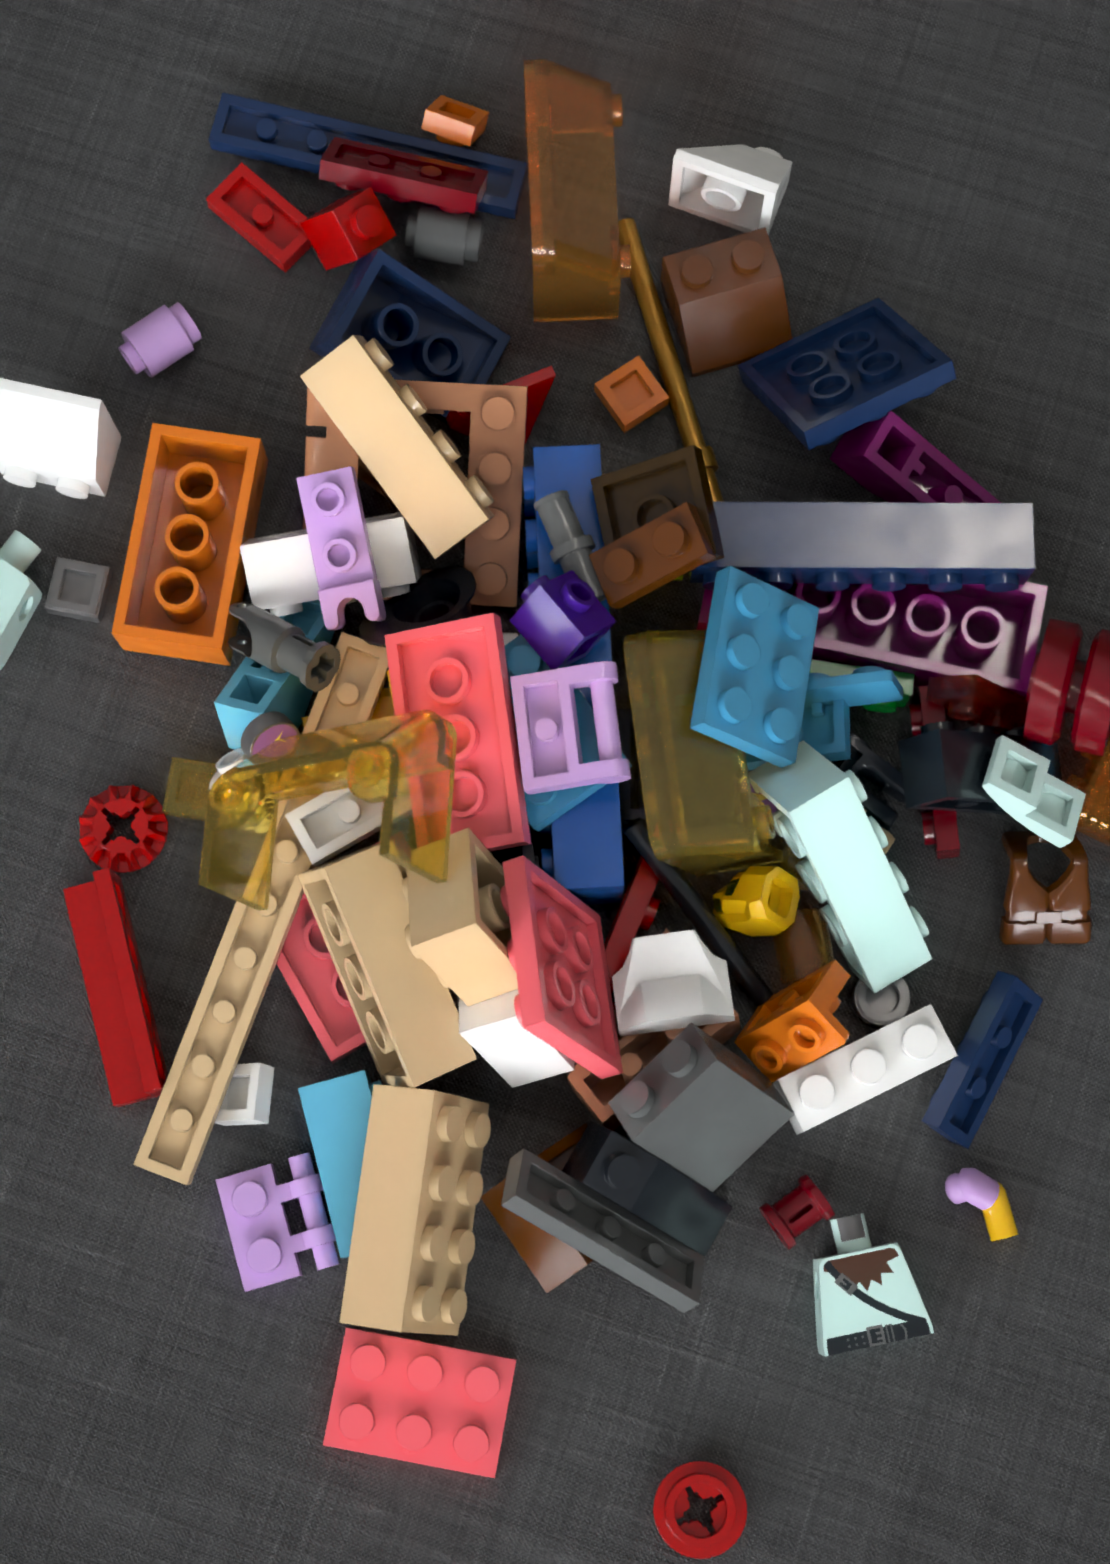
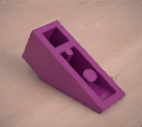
(903, 465)

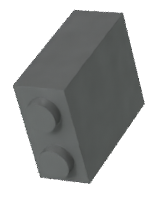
(700, 1108)

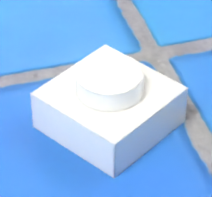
(247, 1096)

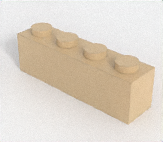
(398, 445)

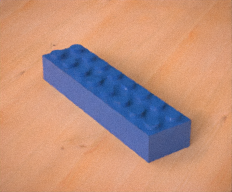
(587, 838)

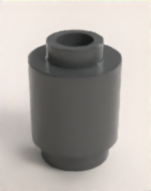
(444, 236)

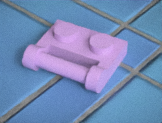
(550, 728)

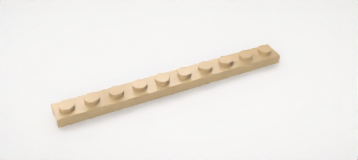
(249, 951)

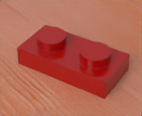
(261, 216)

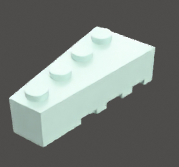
(845, 865)

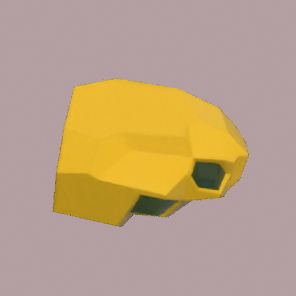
(758, 901)

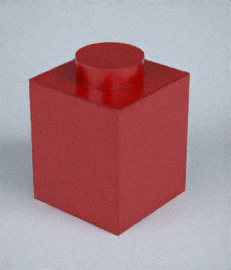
(348, 228)

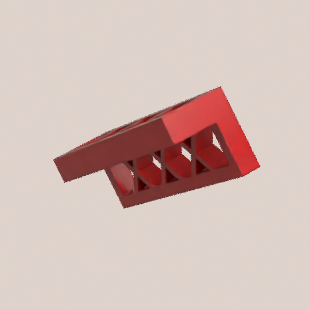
(116, 988)

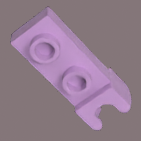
(340, 545)

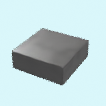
(78, 590)

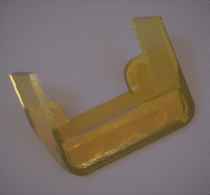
(387, 760)
(691, 784)

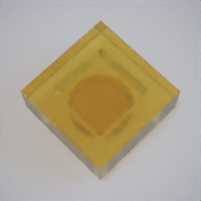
(188, 788)

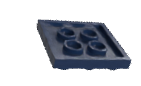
(846, 373)

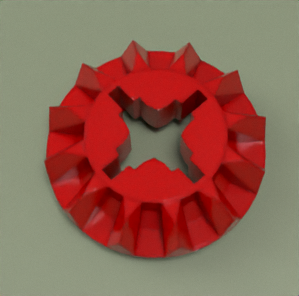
(123, 854)
(728, 1515)

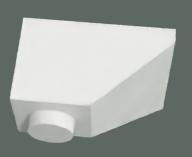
(730, 184)

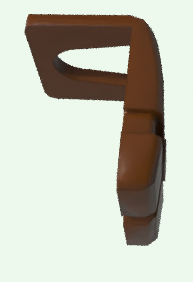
(1043, 911)

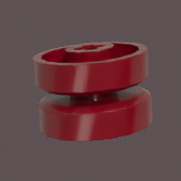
(1070, 685)

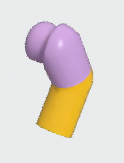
(986, 1195)

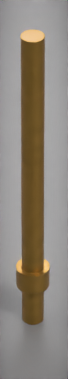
(666, 352)

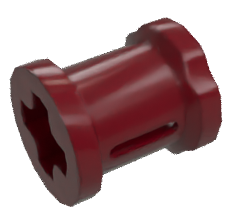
(797, 1211)

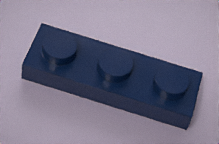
(982, 1059)

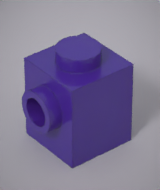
(561, 619)

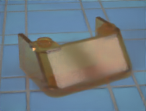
(573, 193)

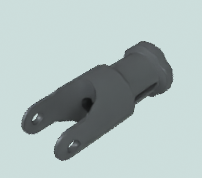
(284, 647)

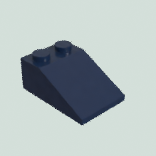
(414, 322)

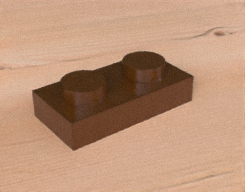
(652, 555)

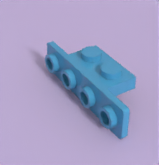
(827, 710)

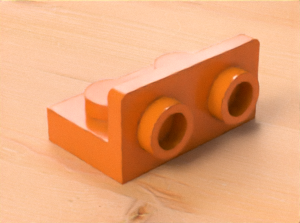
(796, 1024)

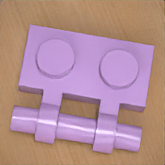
(260, 1224)

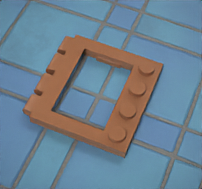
(494, 457)

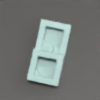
(1030, 795)

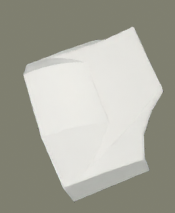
(671, 984)

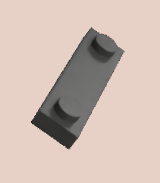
(603, 1230)

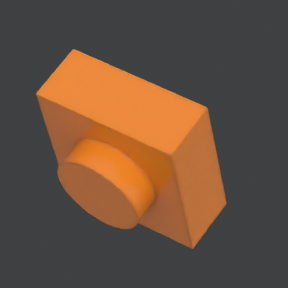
(454, 121)
(631, 394)

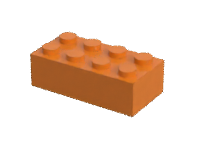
(185, 541)

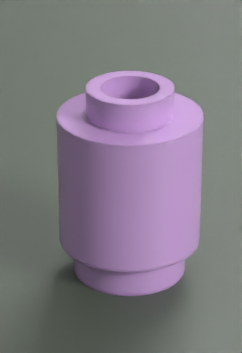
(159, 339)

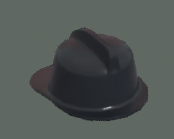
(434, 599)

